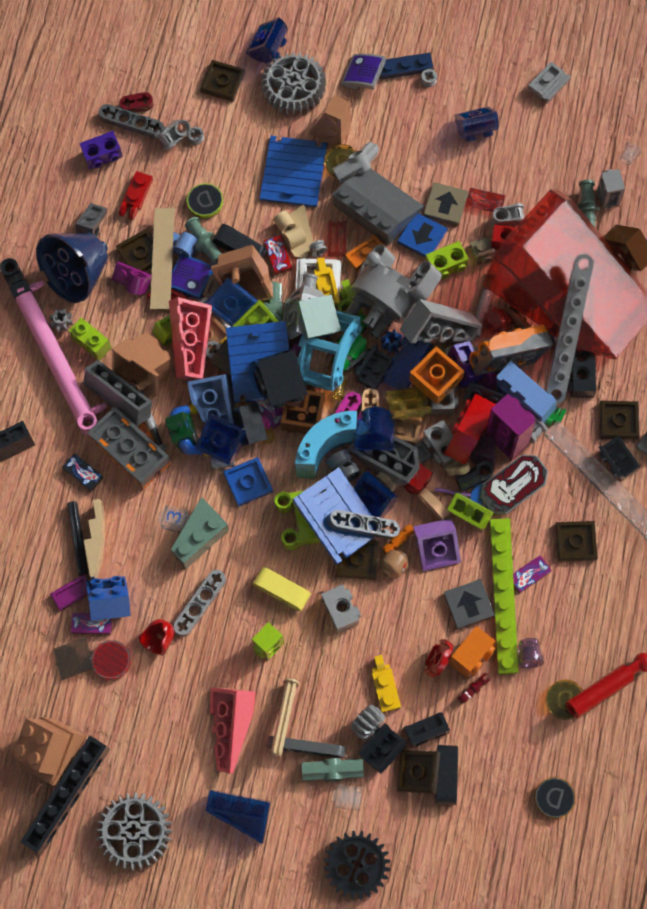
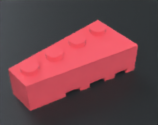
(189, 335)

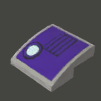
(363, 71)

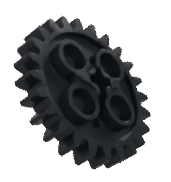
(374, 872)

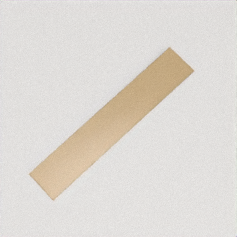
(162, 258)

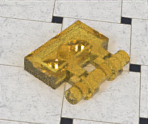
(405, 399)

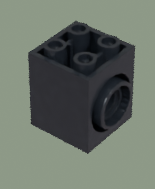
(279, 378)

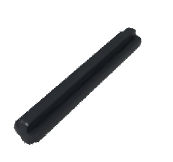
(77, 538)

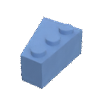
(529, 394)

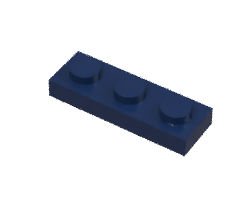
(406, 65)

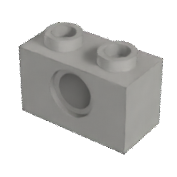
(341, 620)

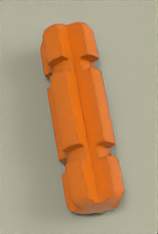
(398, 540)

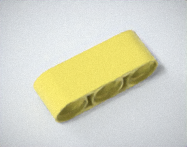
(281, 589)

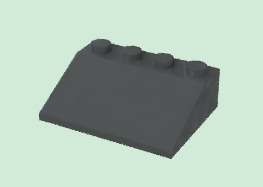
(376, 205)

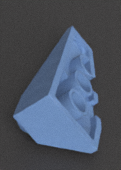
(213, 397)

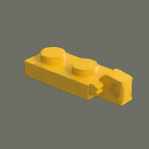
(326, 280)
(385, 686)

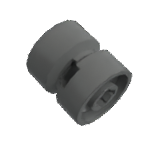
(343, 460)

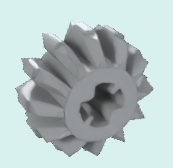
(368, 722)

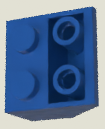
(108, 598)

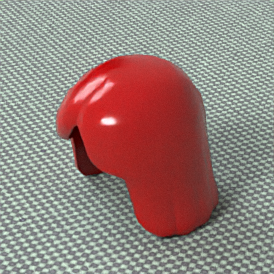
(149, 639)

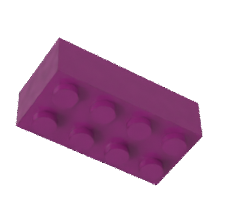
(510, 426)

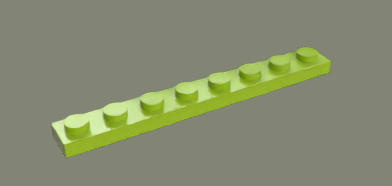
(504, 596)

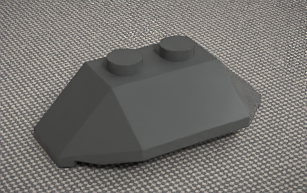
(397, 464)

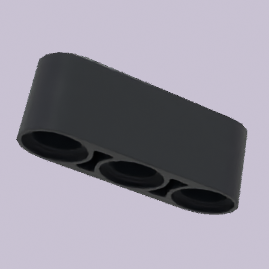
(231, 239)
(447, 775)

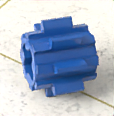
(386, 339)

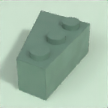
(199, 534)

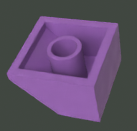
(437, 544)

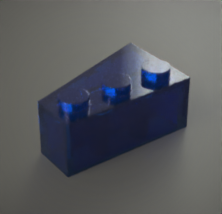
(404, 362)
(242, 812)

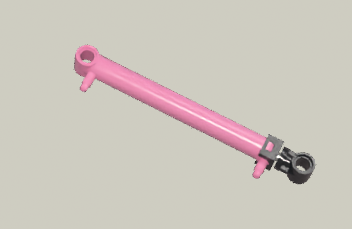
(48, 345)

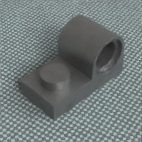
(91, 220)

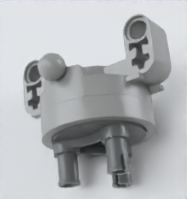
(388, 292)

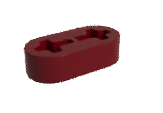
(136, 102)

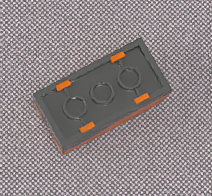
(518, 346)
(129, 447)

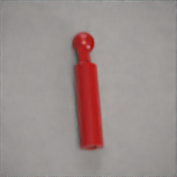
(606, 686)

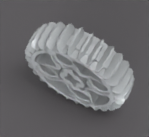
(293, 83)
(123, 831)

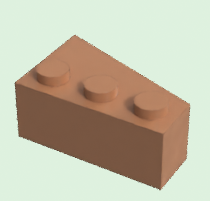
(334, 121)

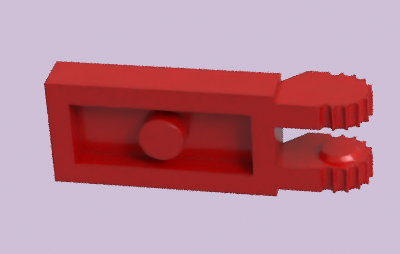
(136, 194)

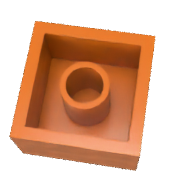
(436, 375)
(471, 653)

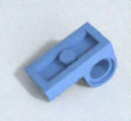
(184, 244)

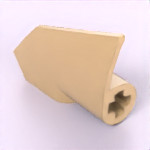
(295, 231)

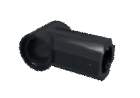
(474, 477)

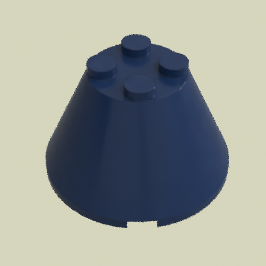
(71, 263)

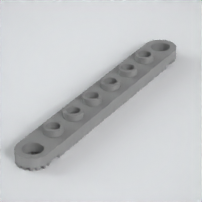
(570, 327)

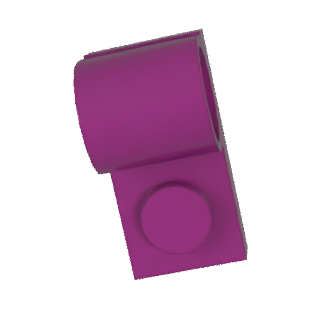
(134, 279)

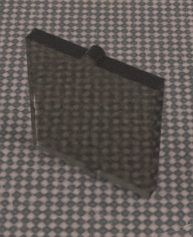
(73, 658)

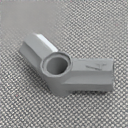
(357, 163)

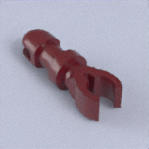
(473, 688)

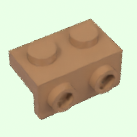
(408, 429)

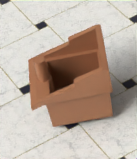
(246, 269)
(141, 362)
(47, 747)

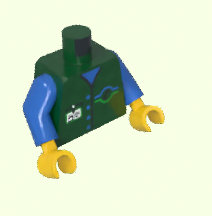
(183, 430)

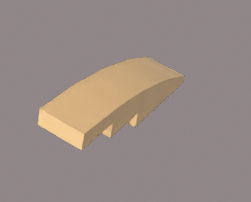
(95, 546)

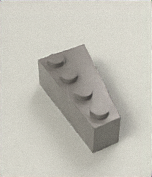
(439, 322)

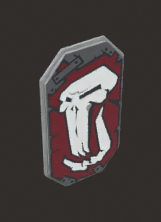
(514, 484)

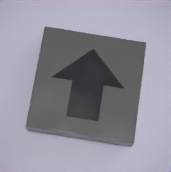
(469, 604)

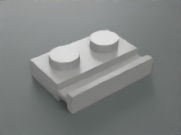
(549, 82)

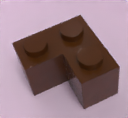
(630, 244)
(303, 419)

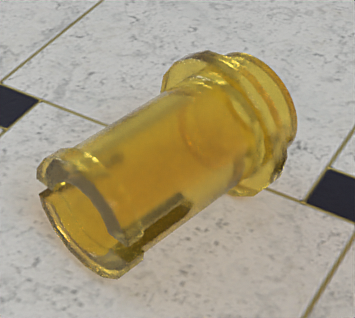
(339, 391)

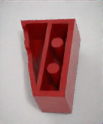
(470, 428)

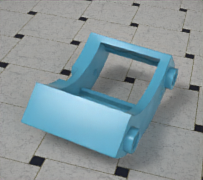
(352, 328)
(322, 439)

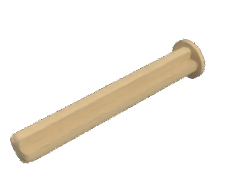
(284, 715)

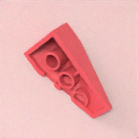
(232, 718)

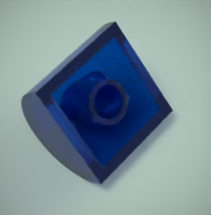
(268, 40)
(477, 122)
(375, 429)
(221, 439)
(375, 495)

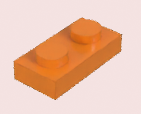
(358, 255)

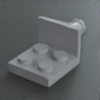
(290, 312)

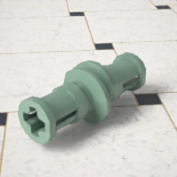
(588, 200)
(204, 240)

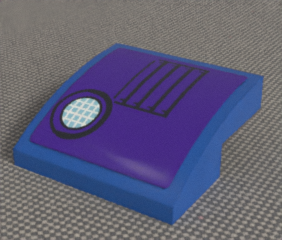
(190, 276)

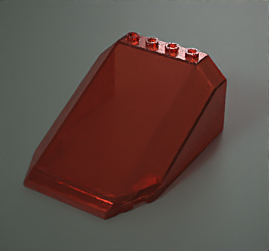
(535, 272)

